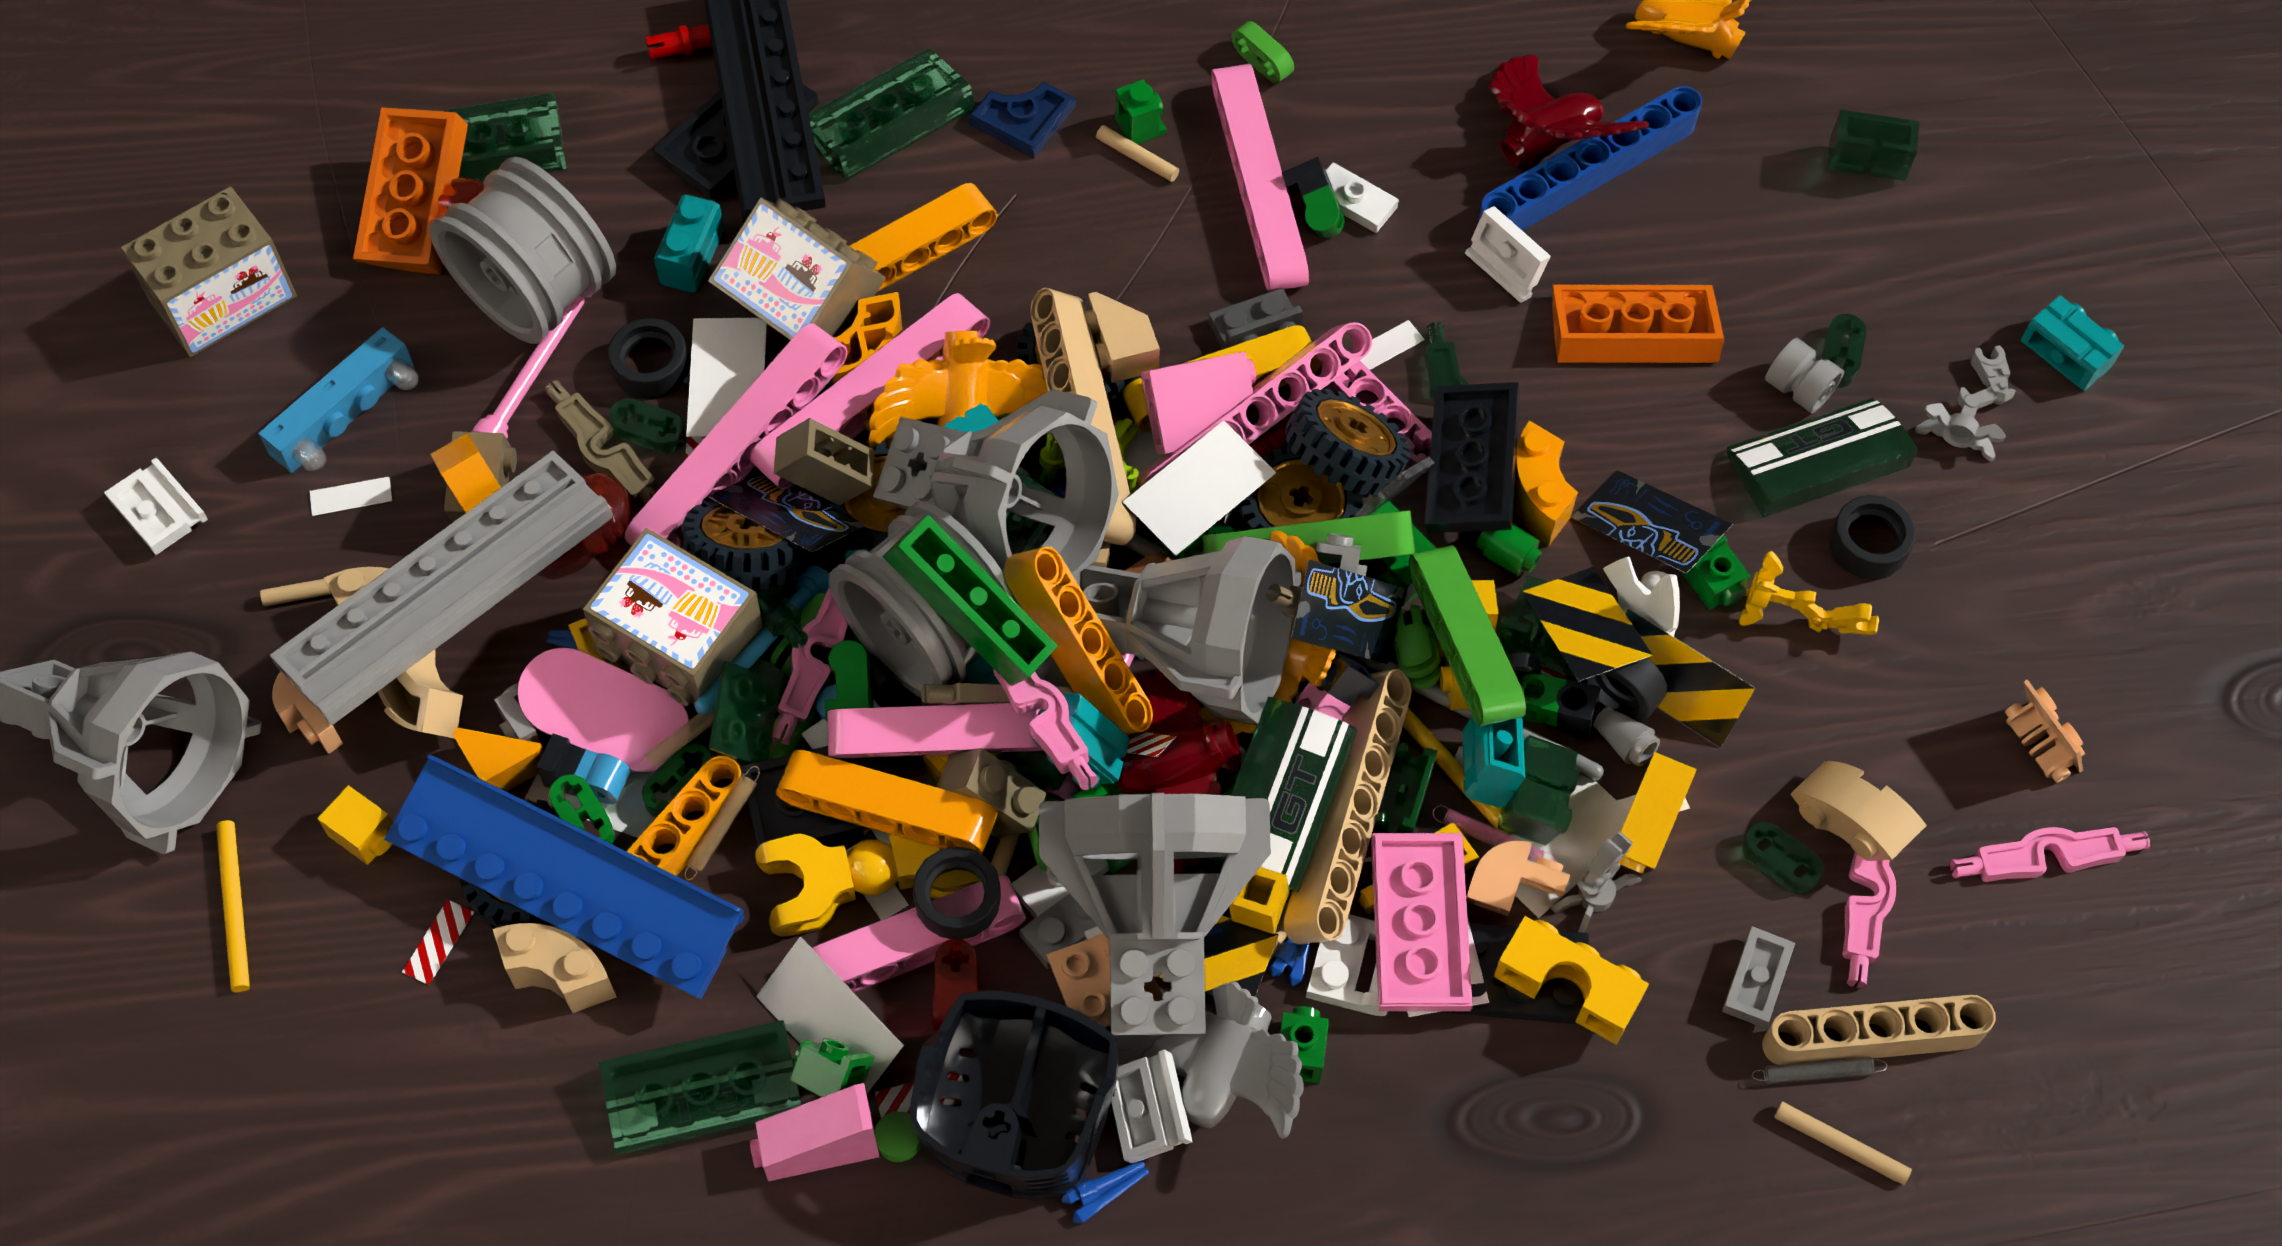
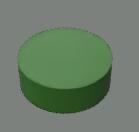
(896, 1137)

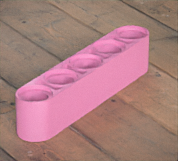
(928, 730)
(904, 941)

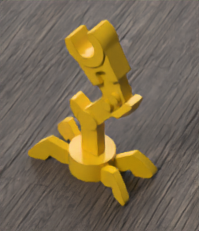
(1847, 619)

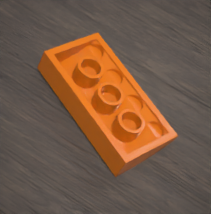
(409, 170)
(1636, 324)

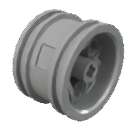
(523, 249)
(896, 619)

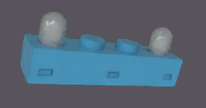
(337, 400)

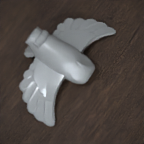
(1229, 1061)

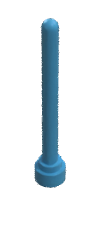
(808, 585)

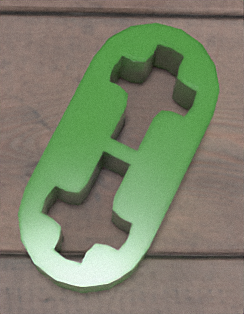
(1262, 52)

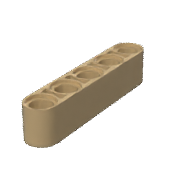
(1894, 1017)

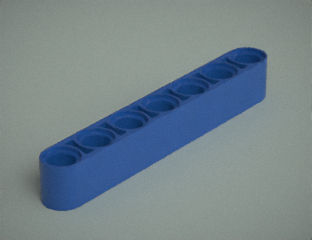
(1596, 160)

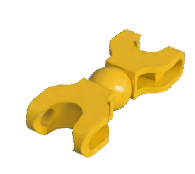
(833, 876)

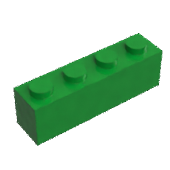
(970, 600)

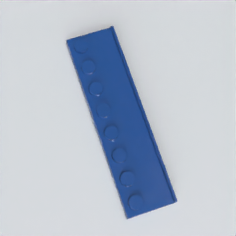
(566, 876)

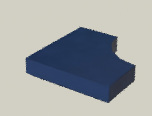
(1023, 119)

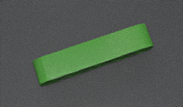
(1378, 534)
(1466, 636)

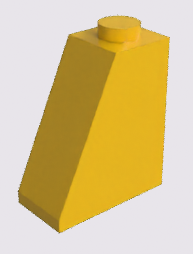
(1655, 811)

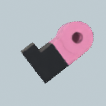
(1339, 689)

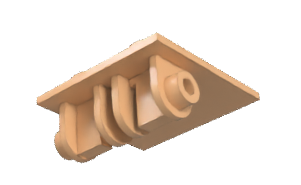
(2041, 713)
(1085, 978)

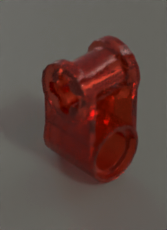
(951, 984)

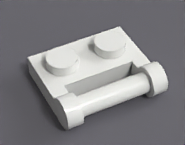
(1339, 966)

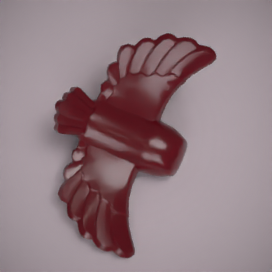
(1541, 120)
(1190, 760)

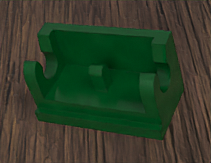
(1404, 791)

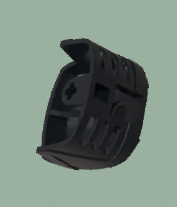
(1017, 1094)

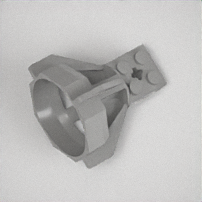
(977, 482)
(1204, 621)
(105, 708)
(1156, 916)

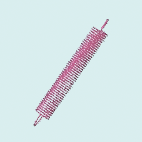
(1532, 850)

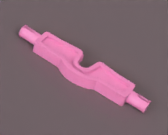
(807, 671)
(1052, 727)
(2071, 849)
(1865, 916)

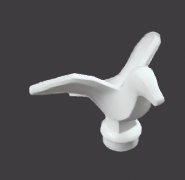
(1652, 598)

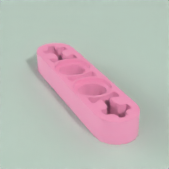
(1388, 404)

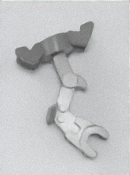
(1962, 428)
(1596, 886)

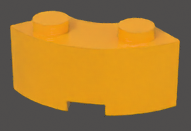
(873, 328)
(1540, 490)

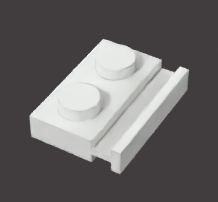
(1507, 254)
(155, 506)
(1149, 1108)

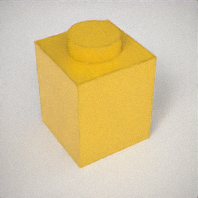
(357, 825)
(1261, 901)

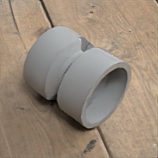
(1800, 372)

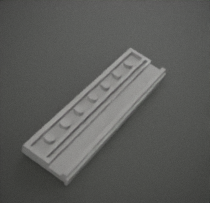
(441, 587)

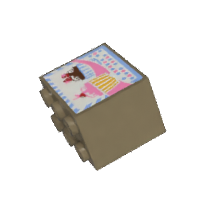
(210, 271)
(795, 271)
(671, 617)

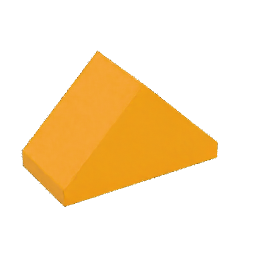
(465, 472)
(498, 758)

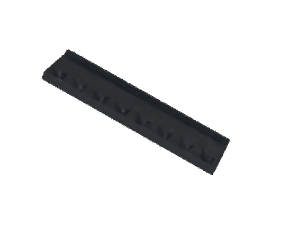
(764, 104)

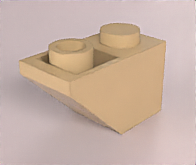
(1123, 338)

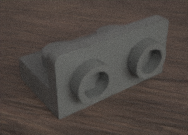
(1254, 318)

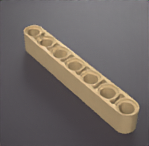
(1073, 367)
(1335, 866)

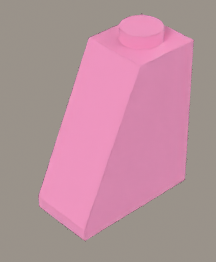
(1193, 396)
(816, 1135)

